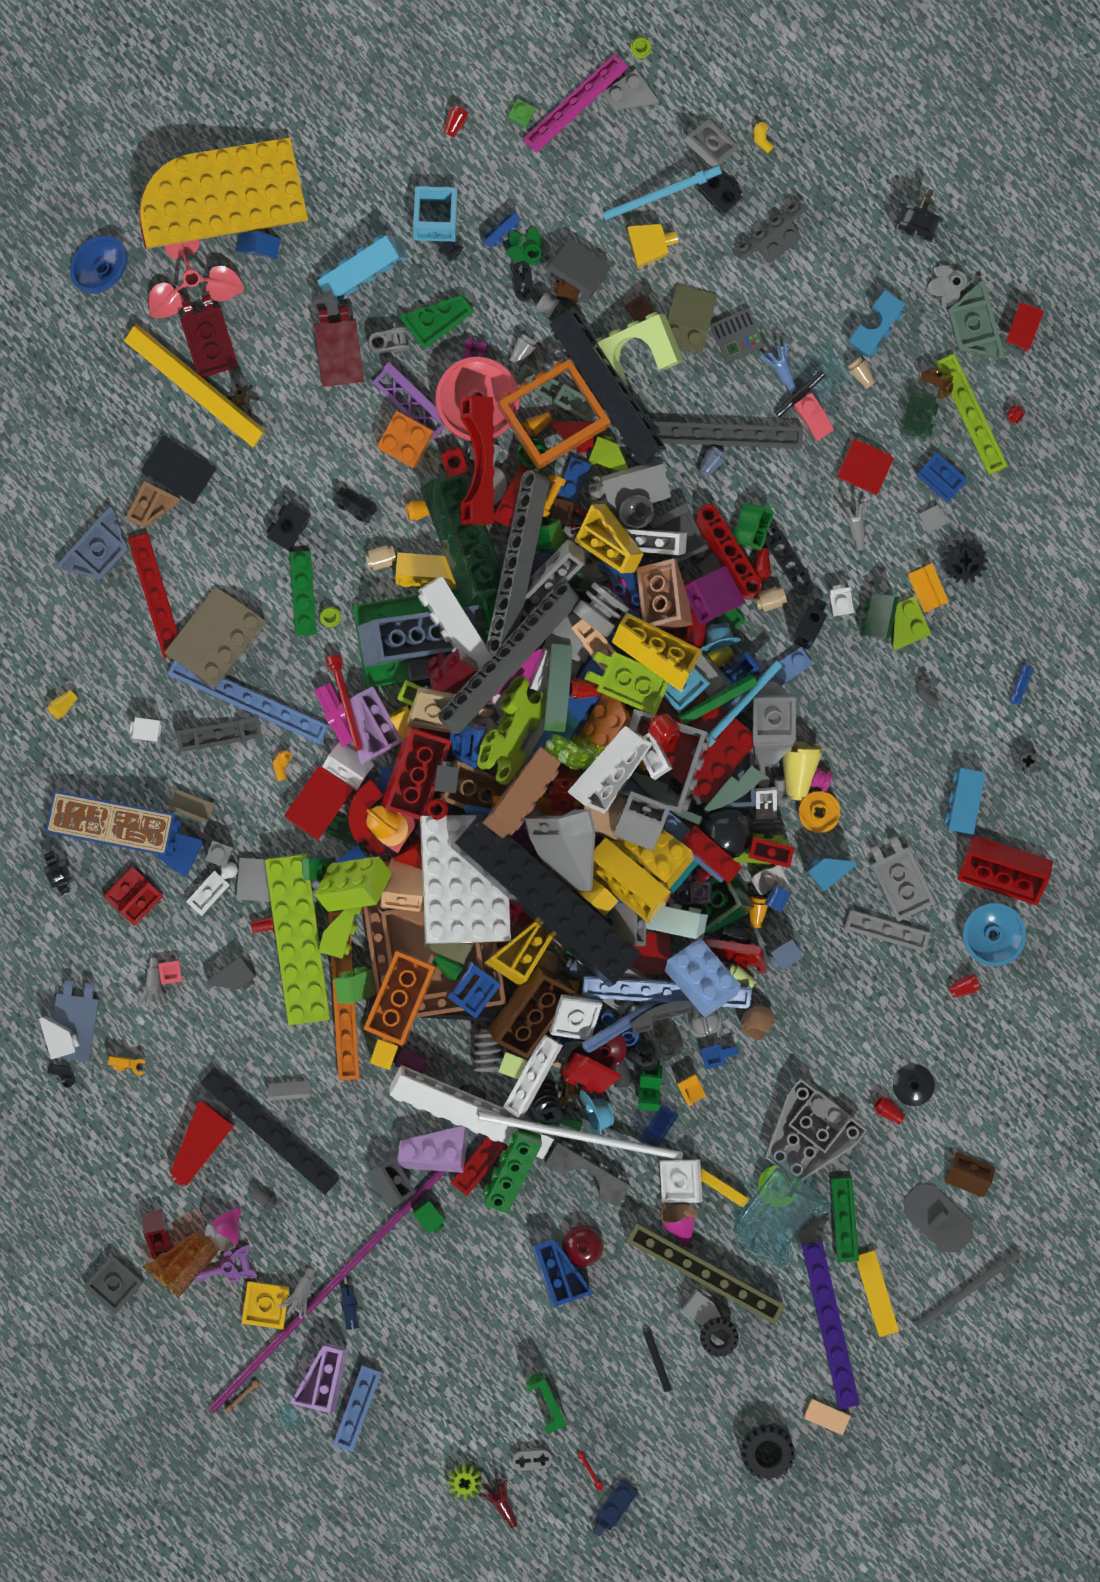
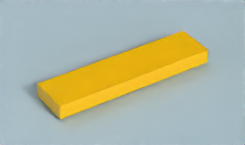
(877, 1293)

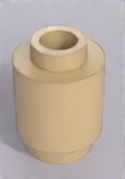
(381, 557)
(770, 599)

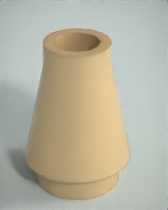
(859, 369)

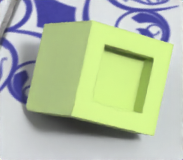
(513, 1065)

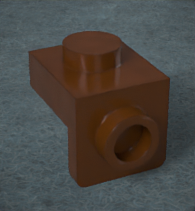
(937, 377)
(564, 511)

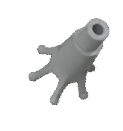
(856, 523)
(153, 985)
(300, 1294)

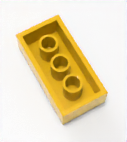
(666, 860)
(629, 881)

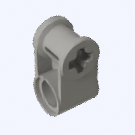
(390, 341)

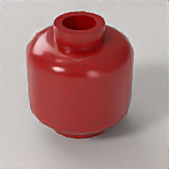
(664, 729)

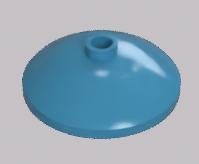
(1009, 938)

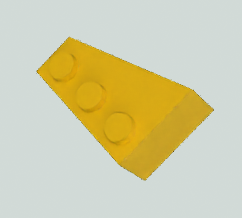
(608, 540)
(521, 954)

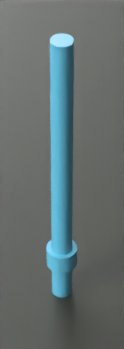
(700, 177)
(742, 703)

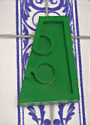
(435, 321)

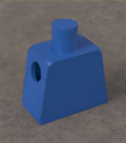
(184, 855)

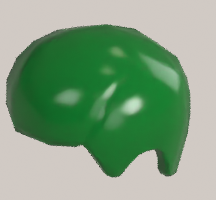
(524, 458)

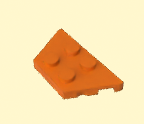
(606, 721)

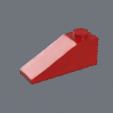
(506, 508)

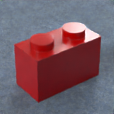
(771, 852)

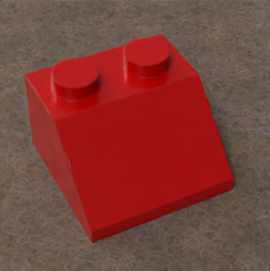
(588, 1073)

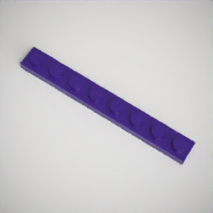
(830, 1324)

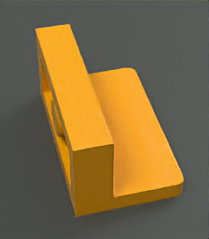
(928, 588)

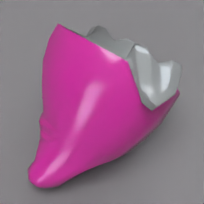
(225, 1230)

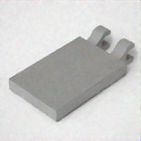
(643, 480)
(253, 880)
(901, 880)

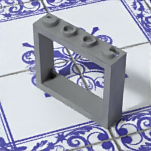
(697, 762)

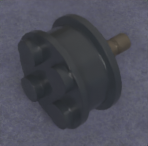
(918, 220)

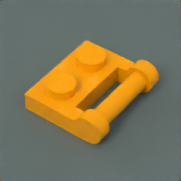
(555, 484)

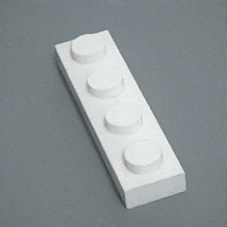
(532, 1076)

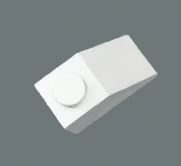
(58, 1038)

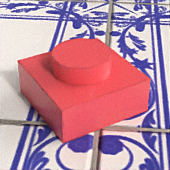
(170, 972)

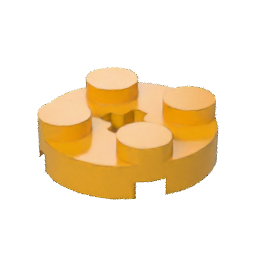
(831, 813)

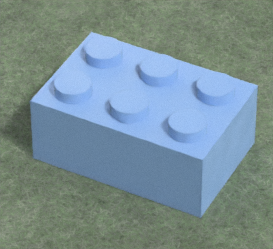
(702, 977)

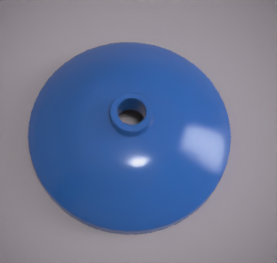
(98, 264)

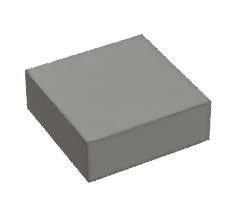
(932, 519)

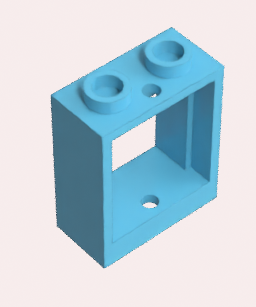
(435, 230)

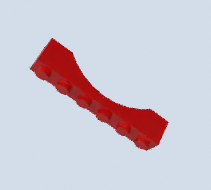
(477, 416)

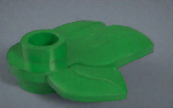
(522, 245)

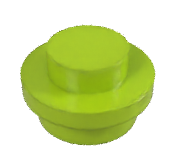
(641, 47)
(330, 617)

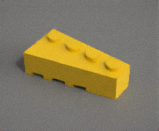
(657, 650)

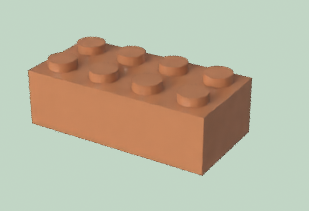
(522, 793)

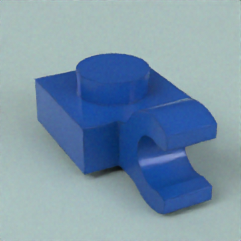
(715, 1055)

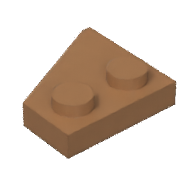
(150, 505)

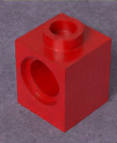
(450, 454)

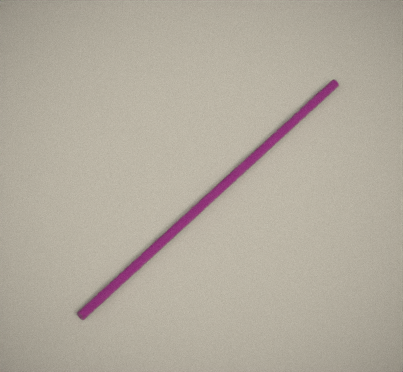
(326, 1290)

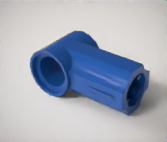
(777, 898)

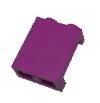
(713, 595)

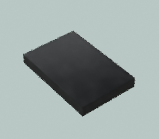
(178, 469)

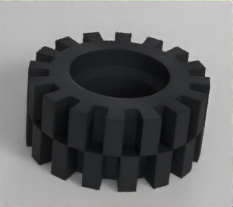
(728, 1346)

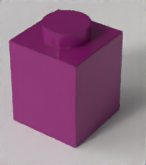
(411, 1060)

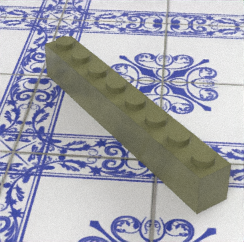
(705, 1272)

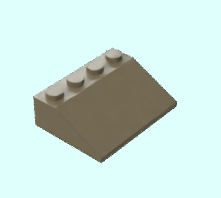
(215, 638)

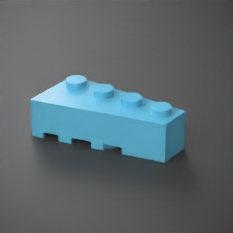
(363, 266)

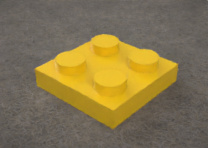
(262, 1304)

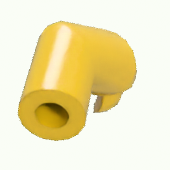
(760, 137)

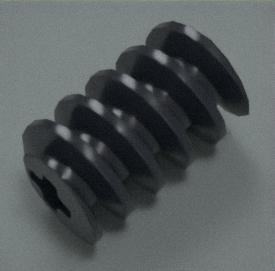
(547, 1104)

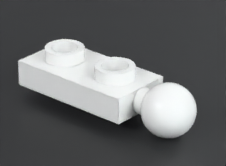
(212, 888)

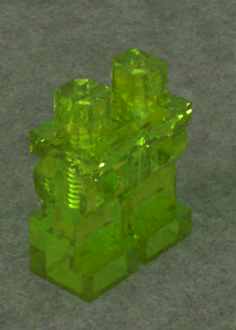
(573, 752)

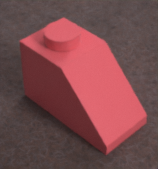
(813, 417)

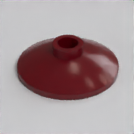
(617, 1051)

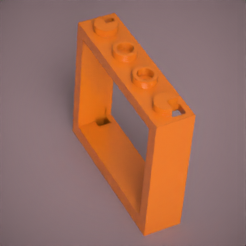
(568, 444)

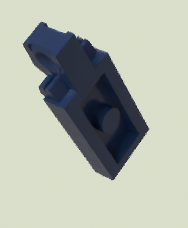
(614, 1507)

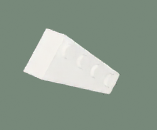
(610, 770)

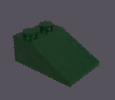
(727, 905)

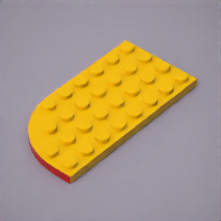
(222, 194)

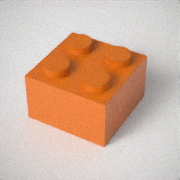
(406, 439)

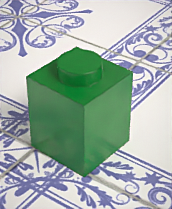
(430, 1217)

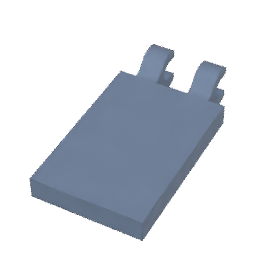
(78, 1015)

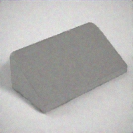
(289, 1090)

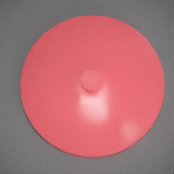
(473, 377)

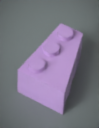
(374, 726)
(435, 1151)
(323, 1381)

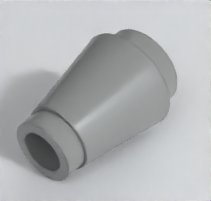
(523, 348)

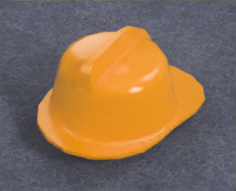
(387, 826)

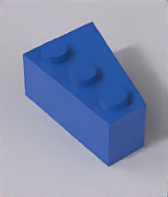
(558, 1274)

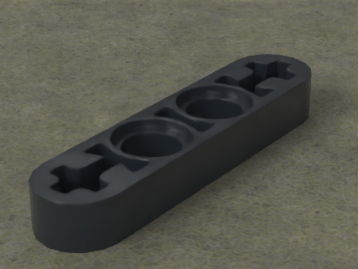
(789, 557)

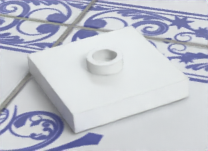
(575, 1017)
(681, 1181)

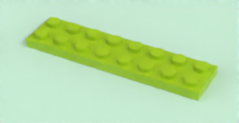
(297, 940)

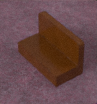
(970, 1174)

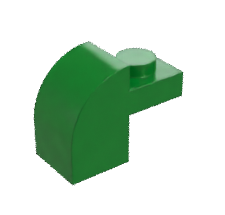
(650, 1089)

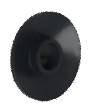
(902, 1085)

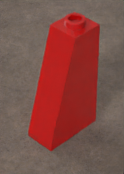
(202, 1138)

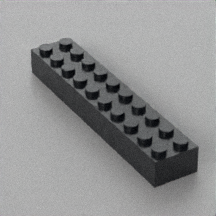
(546, 901)

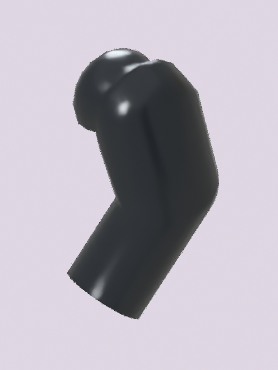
(567, 1048)
(64, 1073)

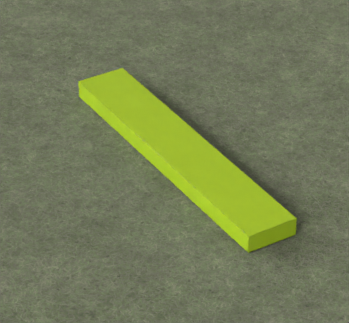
(973, 416)

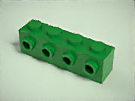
(512, 1170)

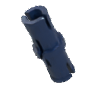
(349, 1307)

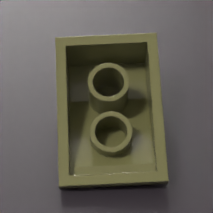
(691, 318)

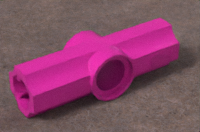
(334, 713)

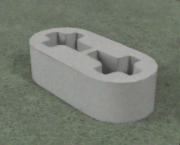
(530, 1454)

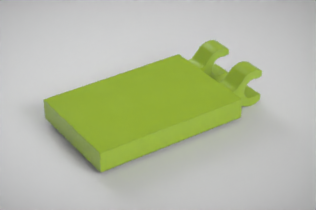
(629, 682)

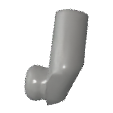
(782, 799)

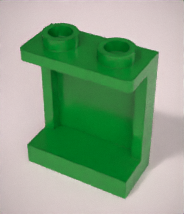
(558, 1419)

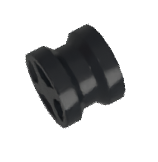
(450, 250)

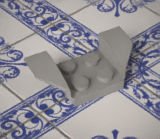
(773, 723)

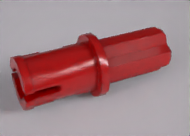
(262, 925)

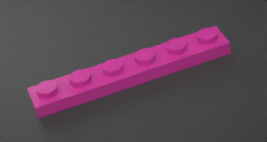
(575, 103)

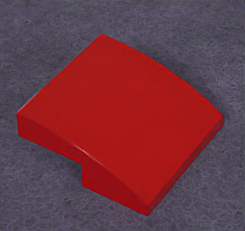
(865, 467)
(133, 895)

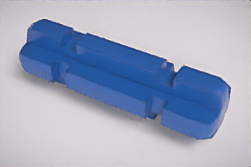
(1021, 684)

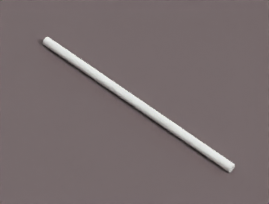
(580, 1136)

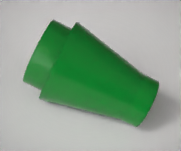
(449, 967)

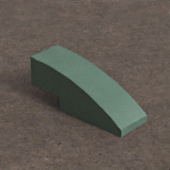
(735, 789)

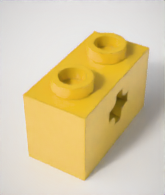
(384, 1053)

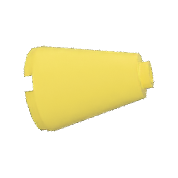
(799, 768)

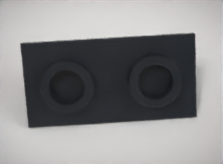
(346, 500)

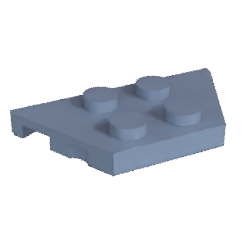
(97, 549)

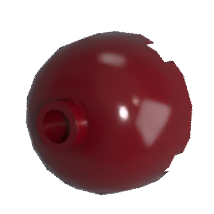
(583, 1245)

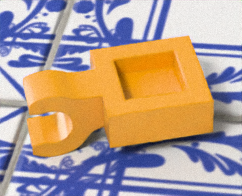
(121, 1063)

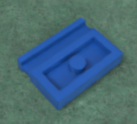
(941, 477)

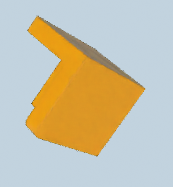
(691, 1089)

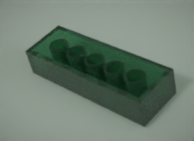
(465, 546)

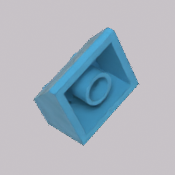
(828, 871)

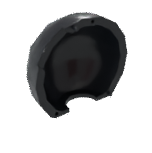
(728, 829)

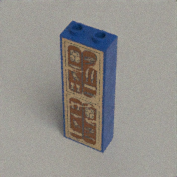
(113, 824)

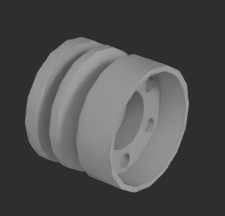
(600, 609)

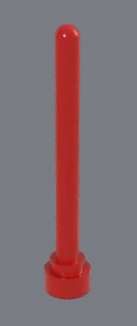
(335, 664)

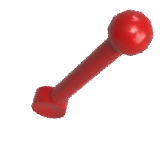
(598, 1485)

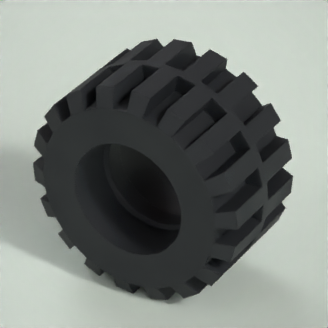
(773, 1469)

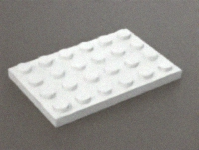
(457, 897)

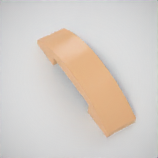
(592, 640)

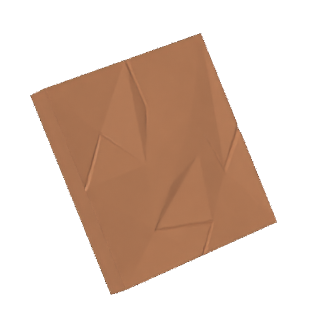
(405, 931)

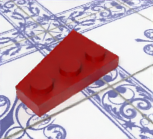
(740, 953)

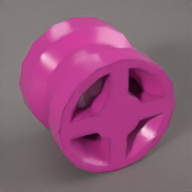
(821, 779)

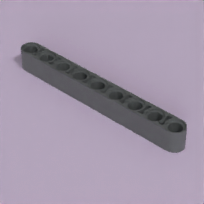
(518, 558)
(509, 657)

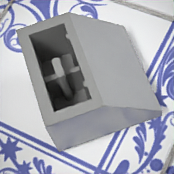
(641, 820)

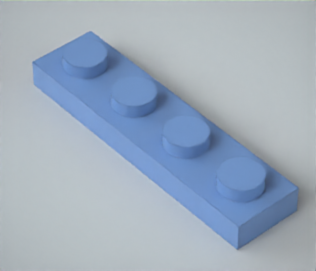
(357, 1408)

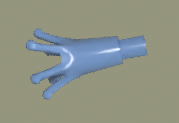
(781, 366)

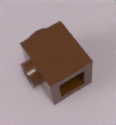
(566, 291)

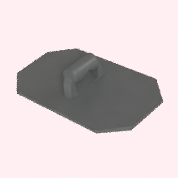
(938, 1218)

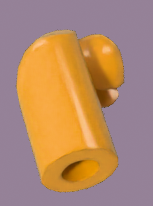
(280, 763)

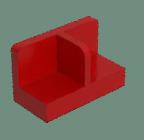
(1024, 326)

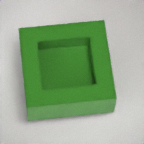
(521, 113)

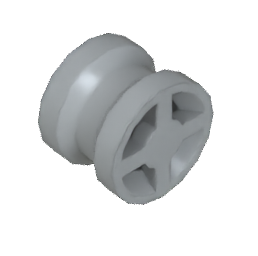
(547, 305)

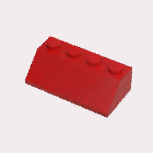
(1005, 870)

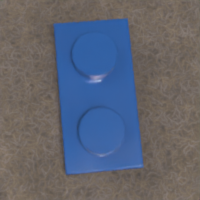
(495, 235)
(575, 478)

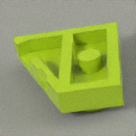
(909, 624)

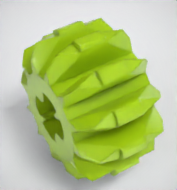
(462, 1489)

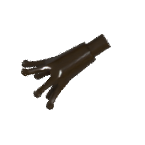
(243, 397)
(570, 1092)

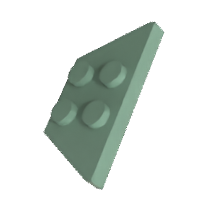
(975, 324)

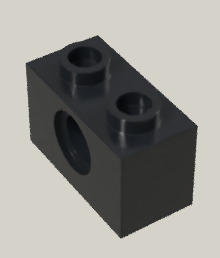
(283, 538)

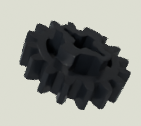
(955, 561)
(57, 873)

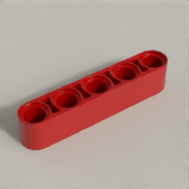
(727, 541)

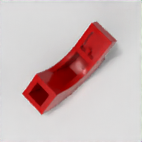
(365, 798)

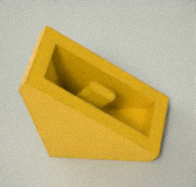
(599, 898)

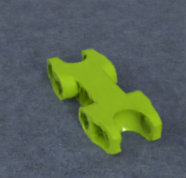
(505, 742)

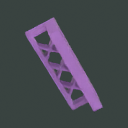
(412, 392)

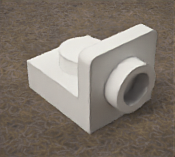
(841, 600)
(767, 878)

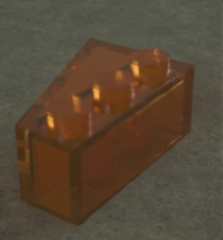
(182, 1263)

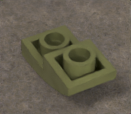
(455, 951)

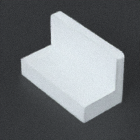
(345, 765)

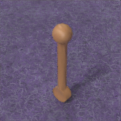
(255, 1384)

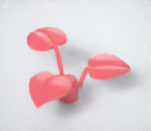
(221, 284)

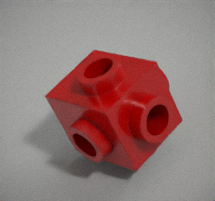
(559, 794)

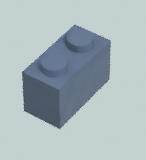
(785, 954)

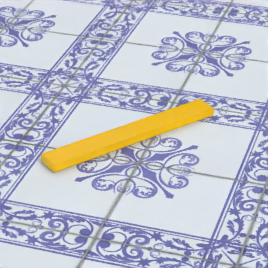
(194, 385)

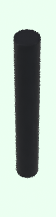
(800, 393)
(657, 1361)

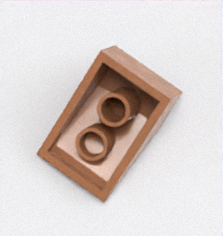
(663, 596)

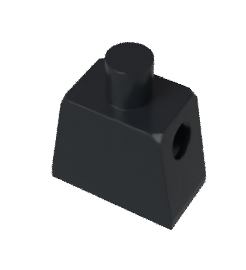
(808, 630)

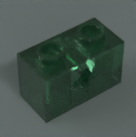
(911, 425)

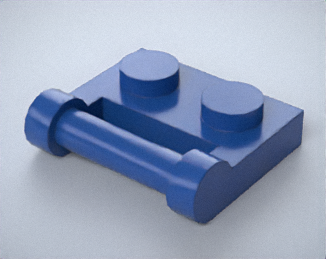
(461, 744)
(480, 992)

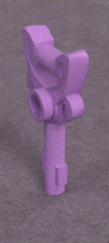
(228, 1267)

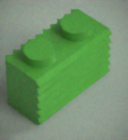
(355, 985)

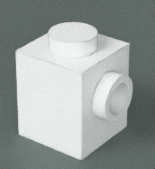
(146, 729)

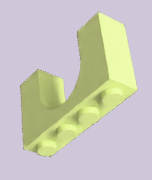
(654, 332)

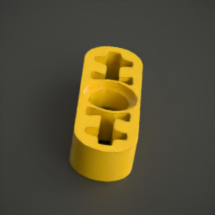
(723, 1188)

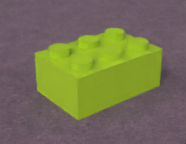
(353, 884)

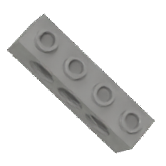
(556, 569)

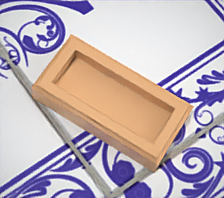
(827, 1416)

